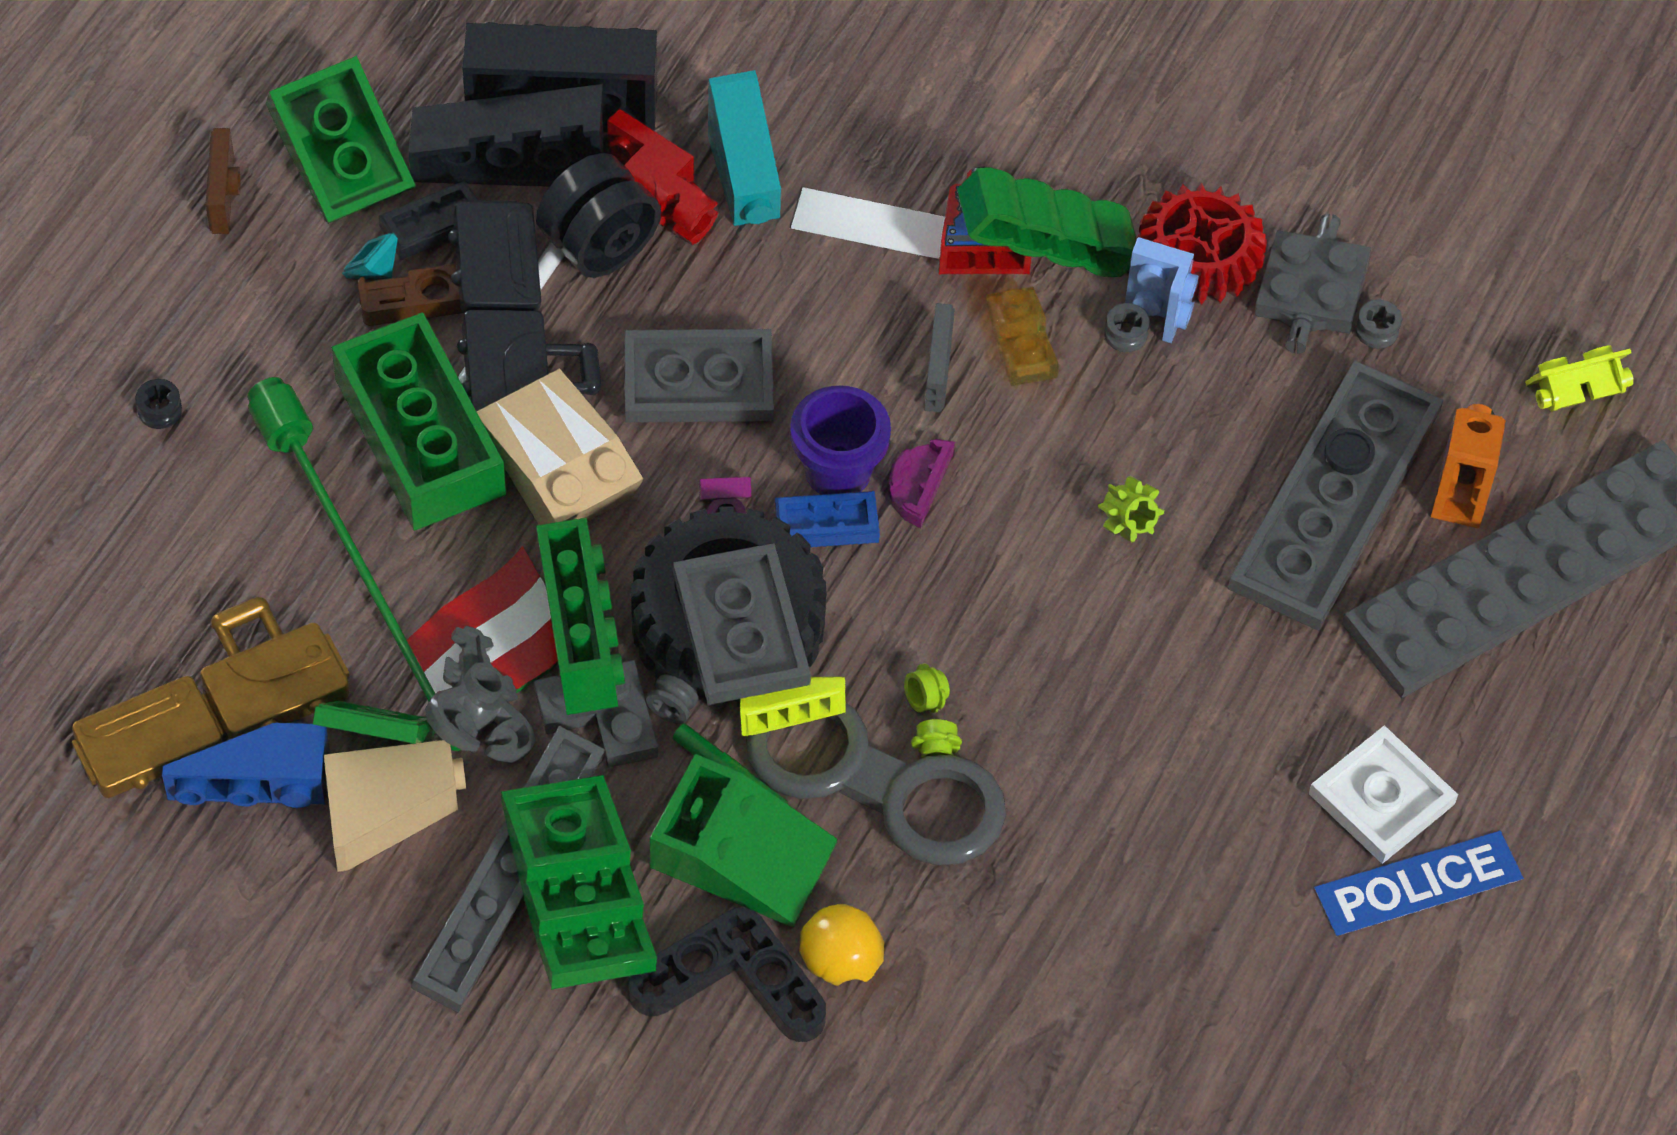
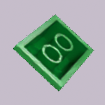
(339, 139)

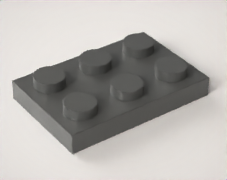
(698, 375)
(741, 624)

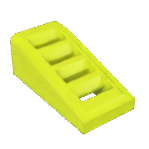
(793, 706)

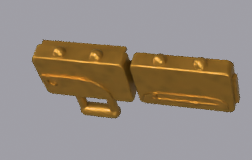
(244, 692)

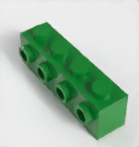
(577, 616)

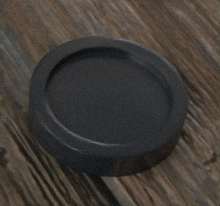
(1349, 451)

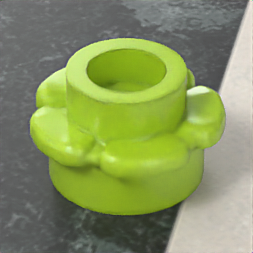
(926, 689)
(936, 738)

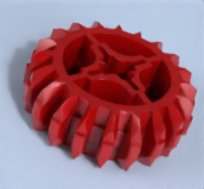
(1210, 231)

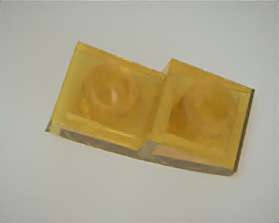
(1022, 336)

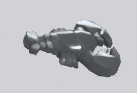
(478, 699)

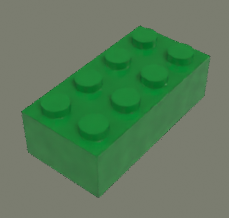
(419, 421)

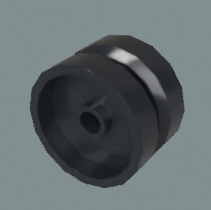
(598, 215)

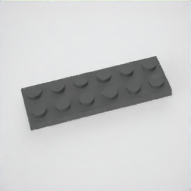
(1326, 516)

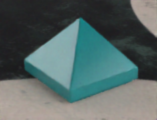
(374, 259)

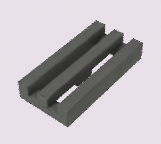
(939, 357)

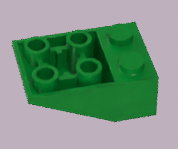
(740, 842)

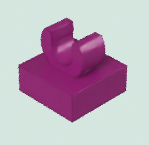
(725, 492)

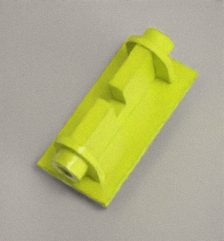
(1562, 381)

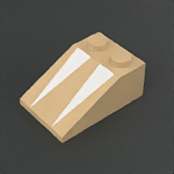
(560, 451)

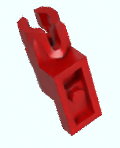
(665, 173)

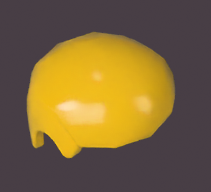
(841, 944)

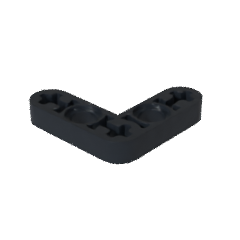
(732, 956)

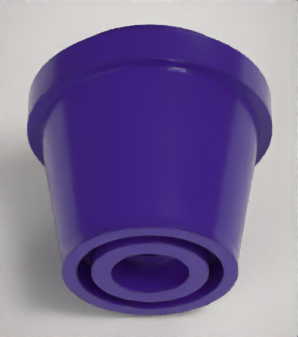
(840, 438)

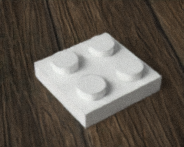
(1383, 794)

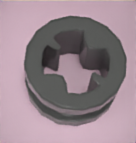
(1391, 320)
(1122, 340)
(672, 699)

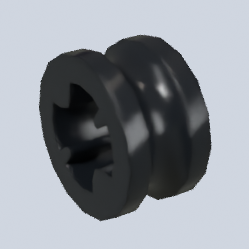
(160, 390)

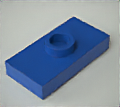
(831, 518)

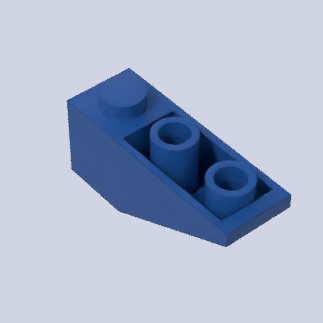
(262, 766)

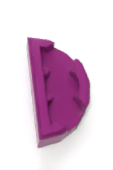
(917, 477)

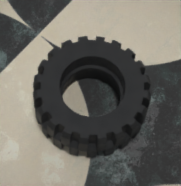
(655, 603)

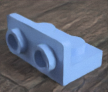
(1162, 284)

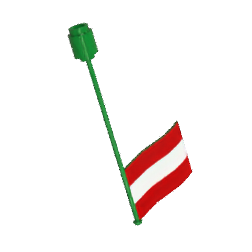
(505, 606)

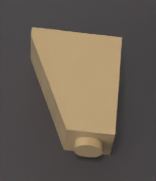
(388, 796)

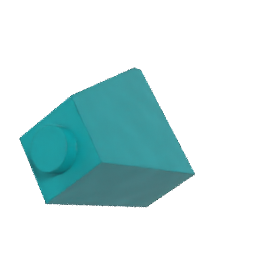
(743, 148)

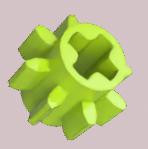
(1131, 509)

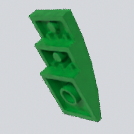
(578, 882)

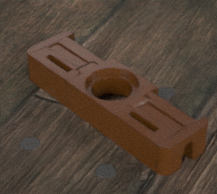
(402, 297)

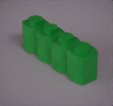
(1047, 222)

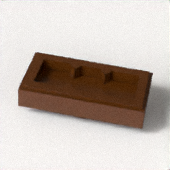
(222, 181)

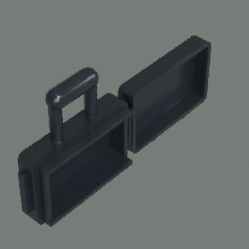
(502, 301)

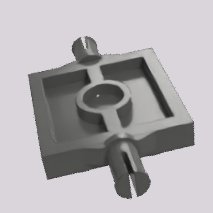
(1313, 282)

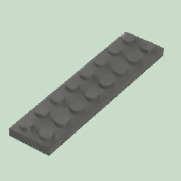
(1521, 572)

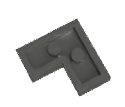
(623, 730)

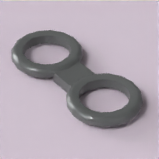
(884, 785)

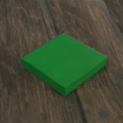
(373, 721)

